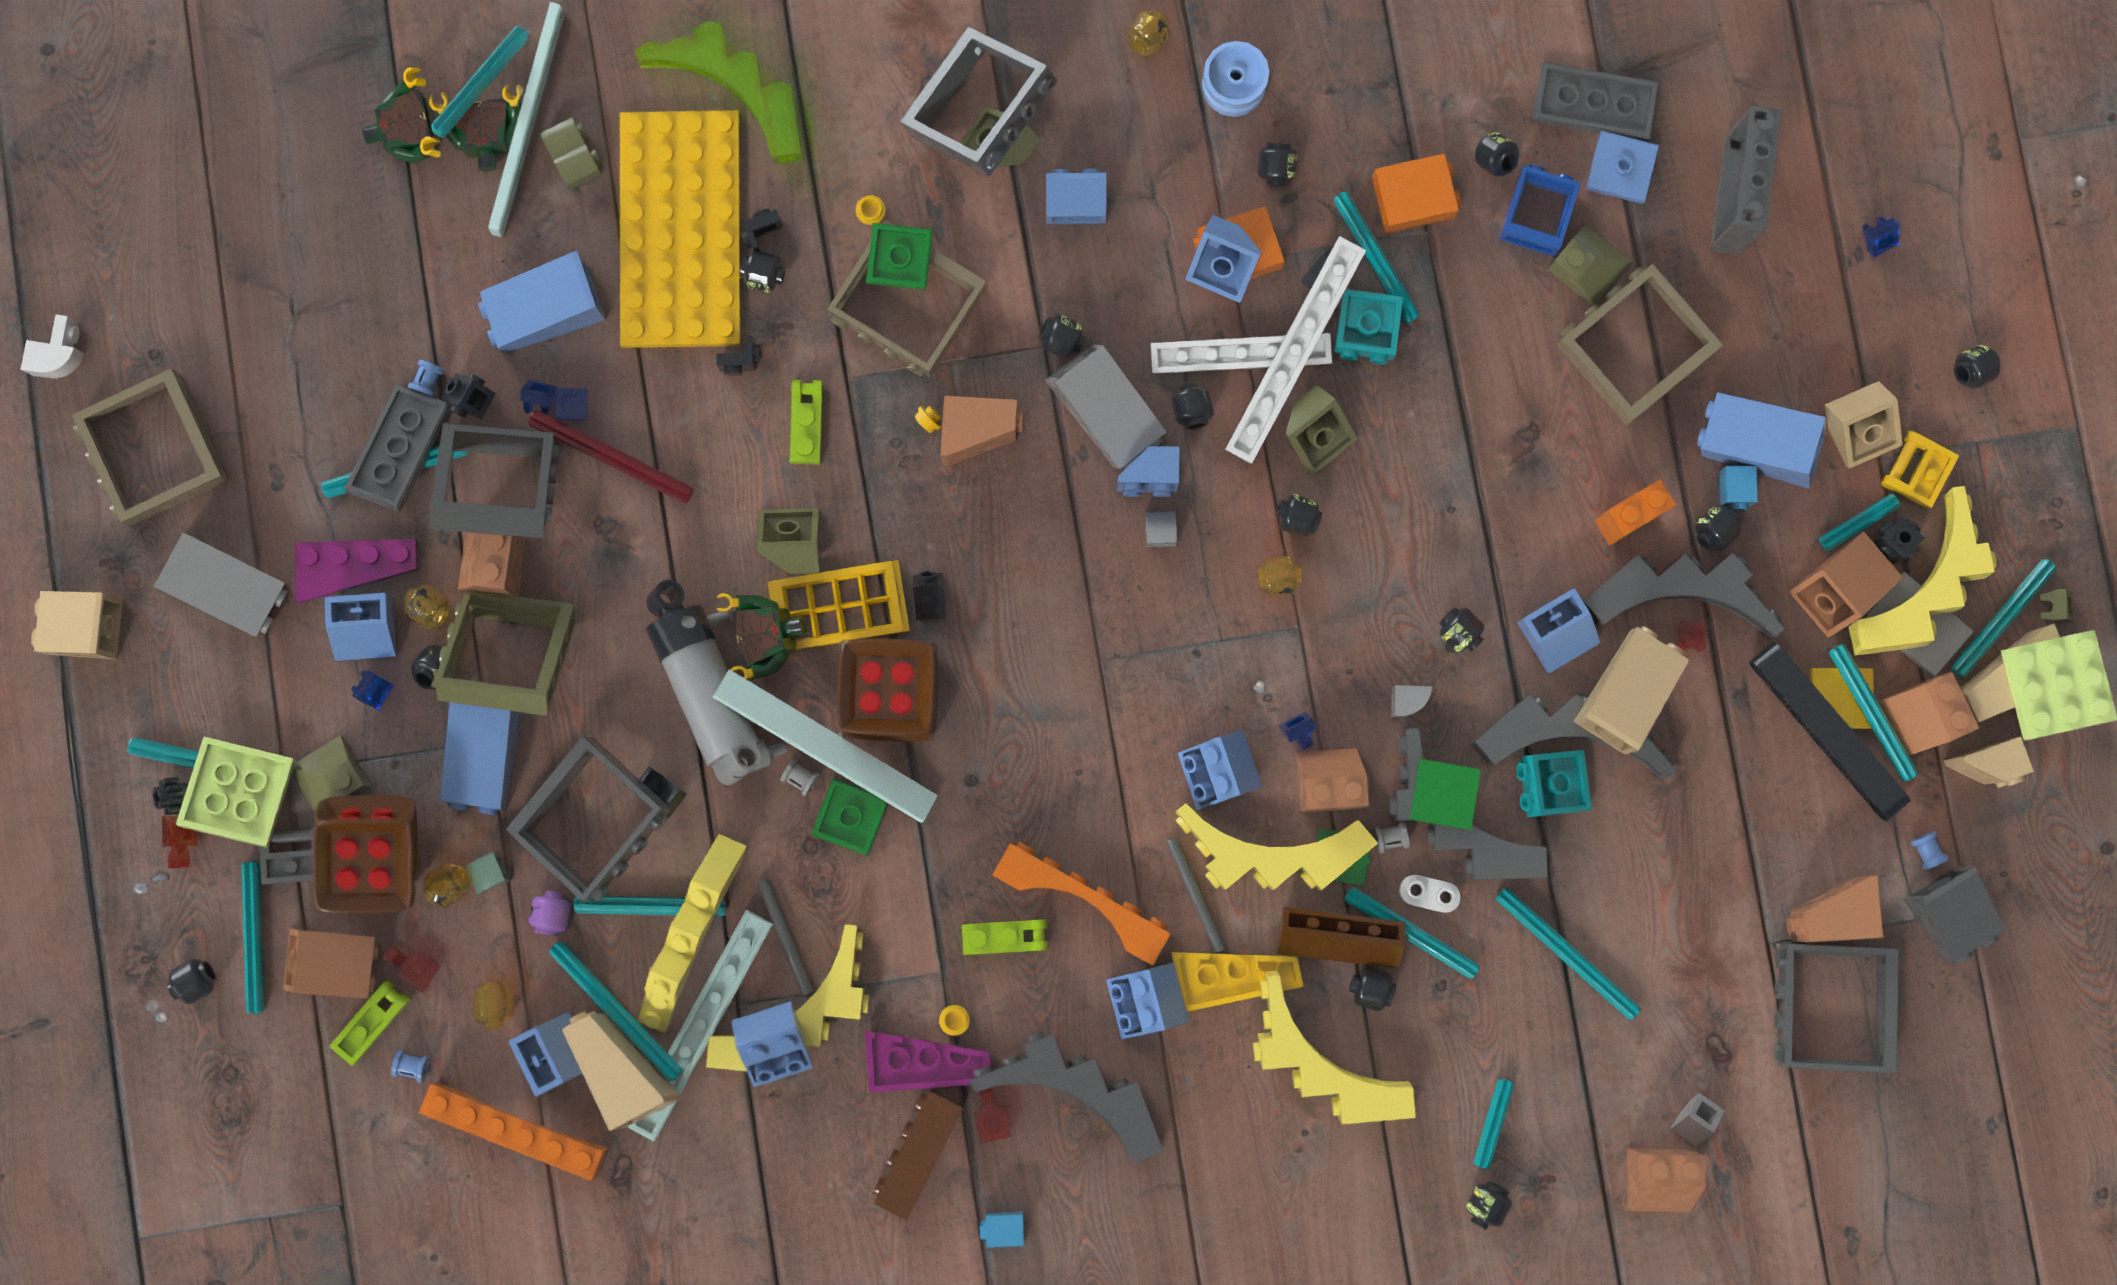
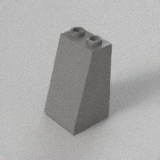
(1106, 405)
(221, 585)

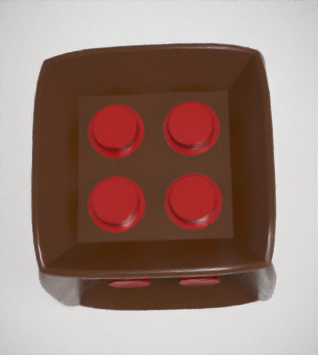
(887, 690)
(364, 854)

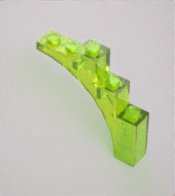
(739, 74)

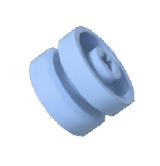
(1235, 61)

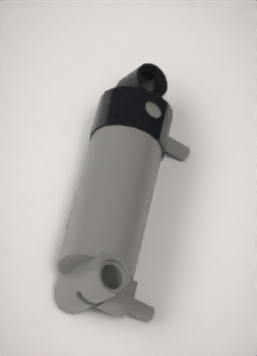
(695, 670)

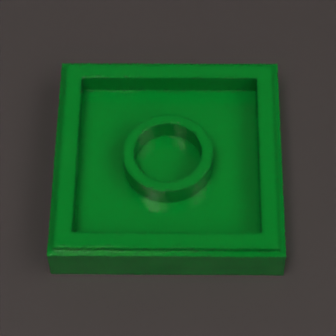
(899, 256)
(1445, 794)
(849, 817)

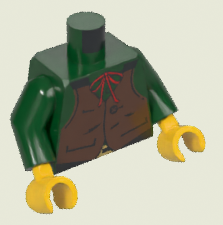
(404, 122)
(485, 127)
(763, 634)

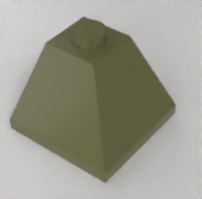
(1017, 152)
(1589, 265)
(1318, 429)
(790, 539)
(330, 773)

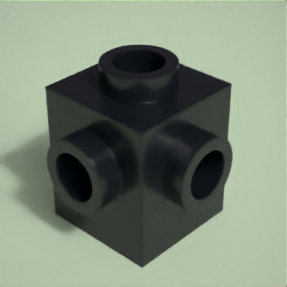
(468, 395)
(1890, 543)

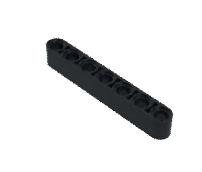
(1829, 731)

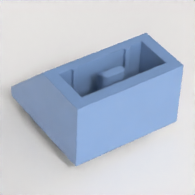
(1075, 197)
(1152, 471)
(361, 626)
(1560, 630)
(1220, 769)
(1147, 1001)
(771, 1044)
(546, 1055)

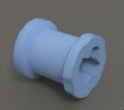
(426, 378)
(1929, 850)
(410, 1066)

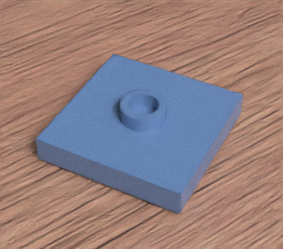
(1622, 167)

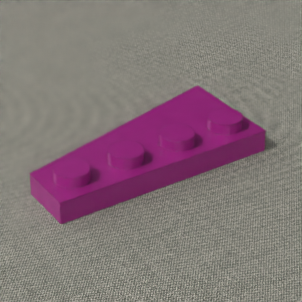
(343, 565)
(918, 1064)

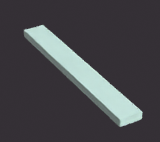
(526, 120)
(825, 746)
(710, 1009)

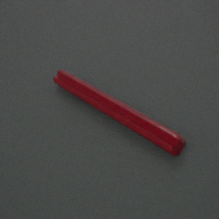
(611, 456)

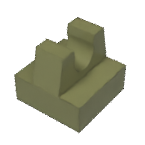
(2062, 606)

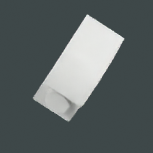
(59, 356)

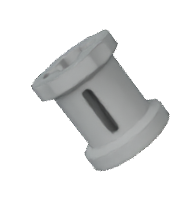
(799, 777)
(1391, 837)

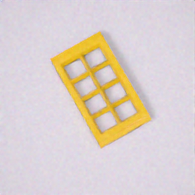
(895, 599)

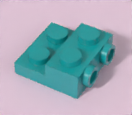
(1368, 326)
(1554, 783)

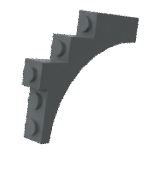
(1684, 579)
(1530, 724)
(1488, 855)
(1120, 1107)

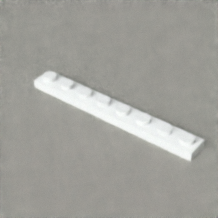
(1295, 350)

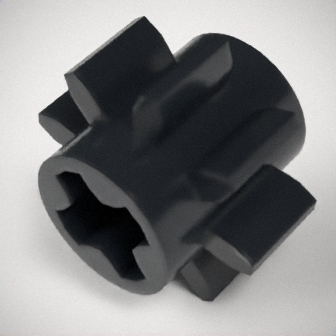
(169, 795)

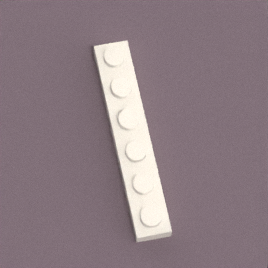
(1227, 354)

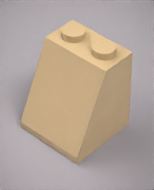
(77, 624)

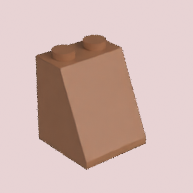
(977, 426)
(492, 563)
(1846, 585)
(1929, 713)
(1331, 780)
(1840, 913)
(330, 963)
(1664, 1179)

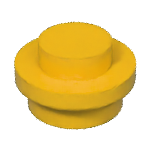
(870, 210)
(928, 418)
(954, 1020)

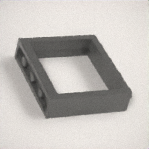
(948, 80)
(1745, 180)
(490, 518)
(549, 793)
(1885, 1009)

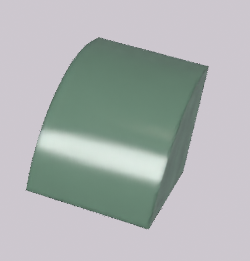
(487, 873)

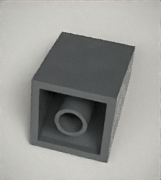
(1956, 914)

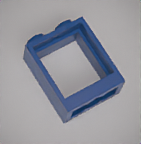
(1531, 238)

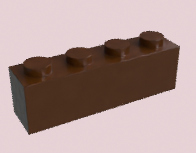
(1341, 937)
(918, 1154)

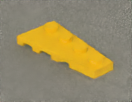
(1228, 978)

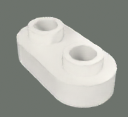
(1430, 893)

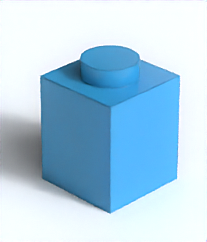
(1738, 487)
(1003, 1229)

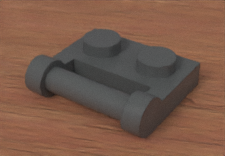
(287, 866)

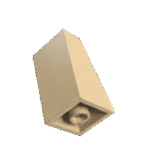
(1632, 690)
(1989, 690)
(616, 1071)

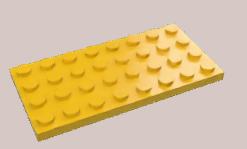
(680, 229)

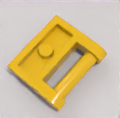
(1929, 474)

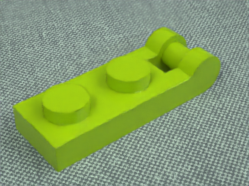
(806, 423)
(1003, 937)
(369, 1023)

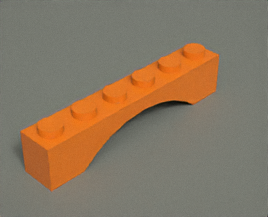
(1138, 935)
(515, 1133)

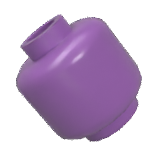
(550, 913)

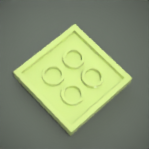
(2059, 685)
(235, 792)

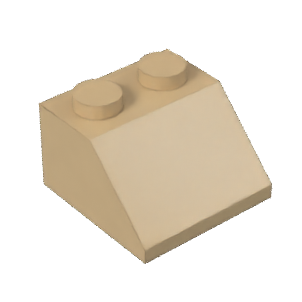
(1864, 424)
(1996, 763)

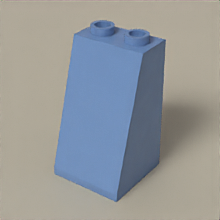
(541, 304)
(1763, 435)
(479, 757)

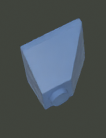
(1224, 259)

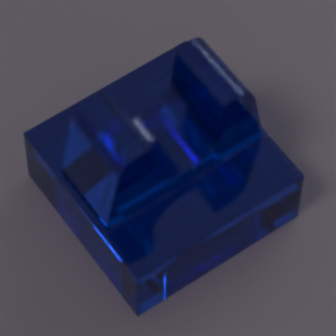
(1882, 236)
(538, 394)
(571, 404)
(372, 689)
(1299, 729)

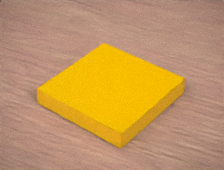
(1836, 692)

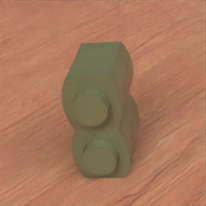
(571, 154)

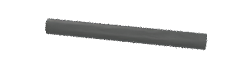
(1196, 895)
(785, 937)

